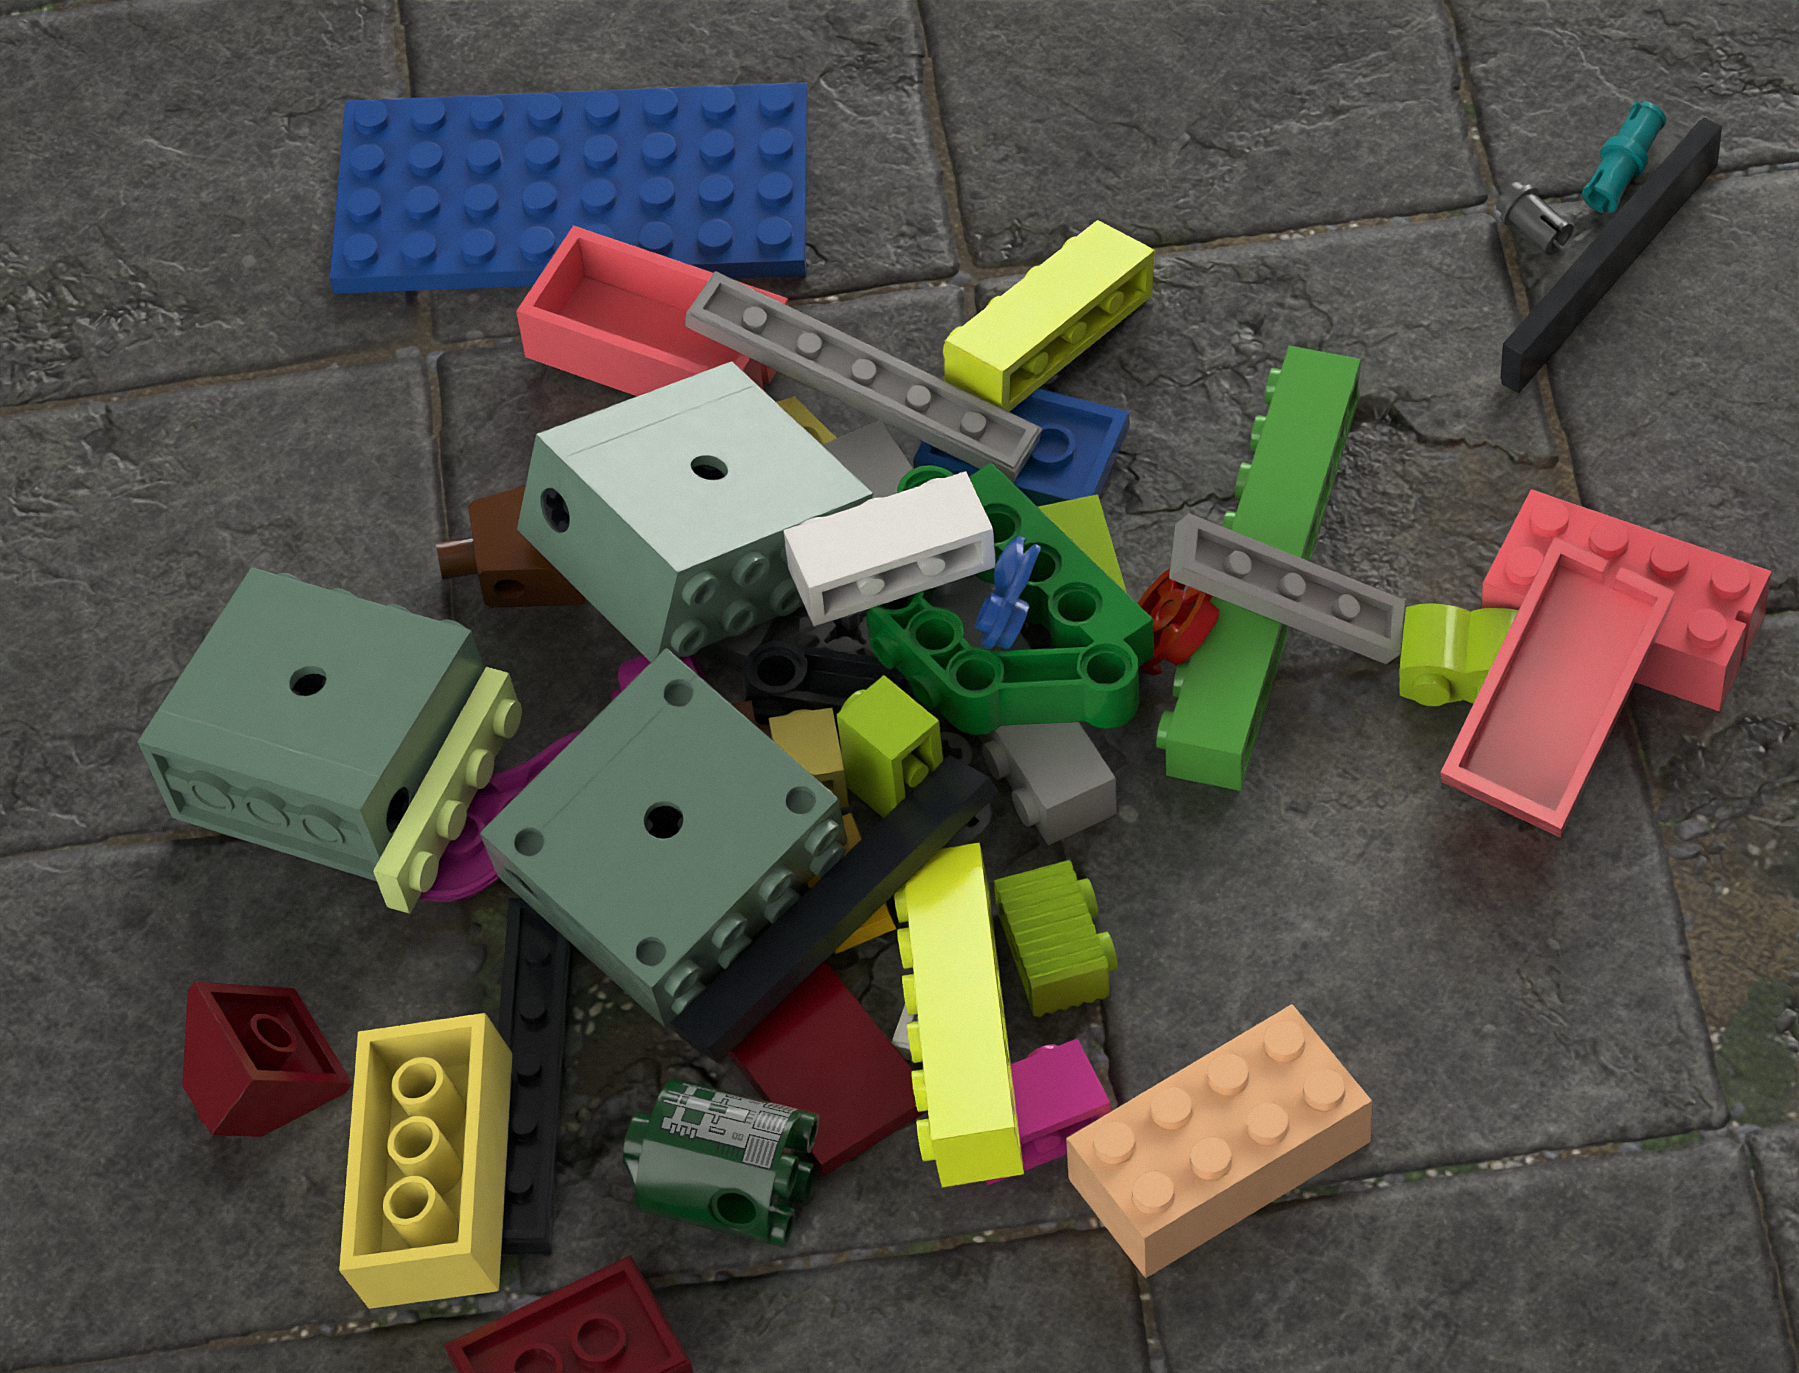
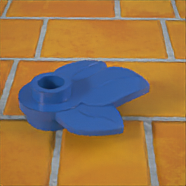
(1002, 610)

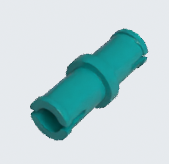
(1624, 157)

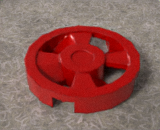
(1179, 621)

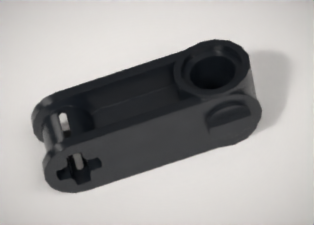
(809, 678)

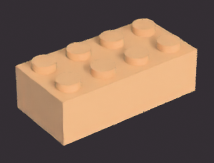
(1219, 1140)

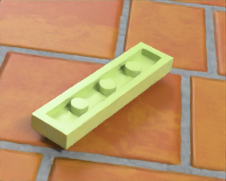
(442, 800)

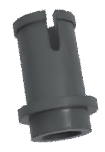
(1524, 208)

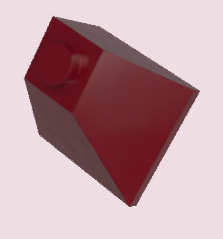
(255, 1058)

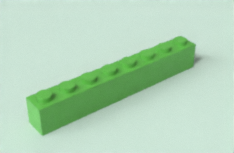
(1281, 505)

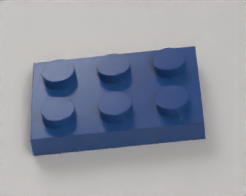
(1073, 450)

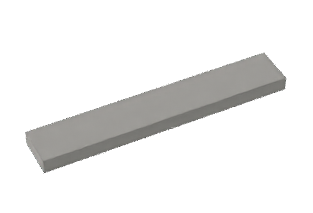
(862, 376)

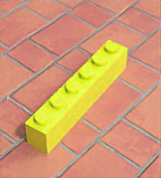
(960, 1021)

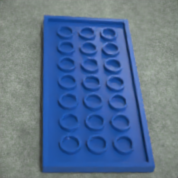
(495, 183)

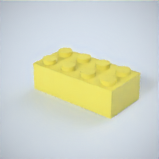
(427, 1161)

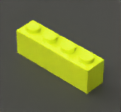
(1050, 316)

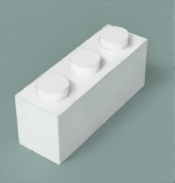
(889, 548)

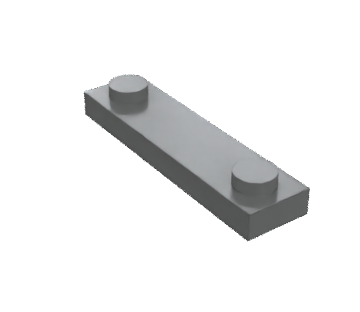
(1287, 588)

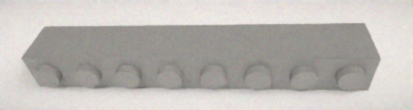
(1050, 767)

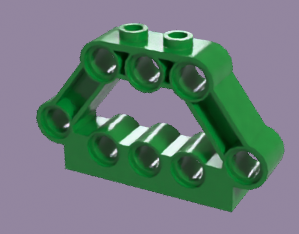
(1022, 684)

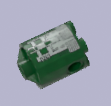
(722, 1161)

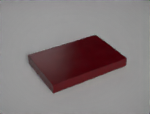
(830, 1060)
(586, 1327)

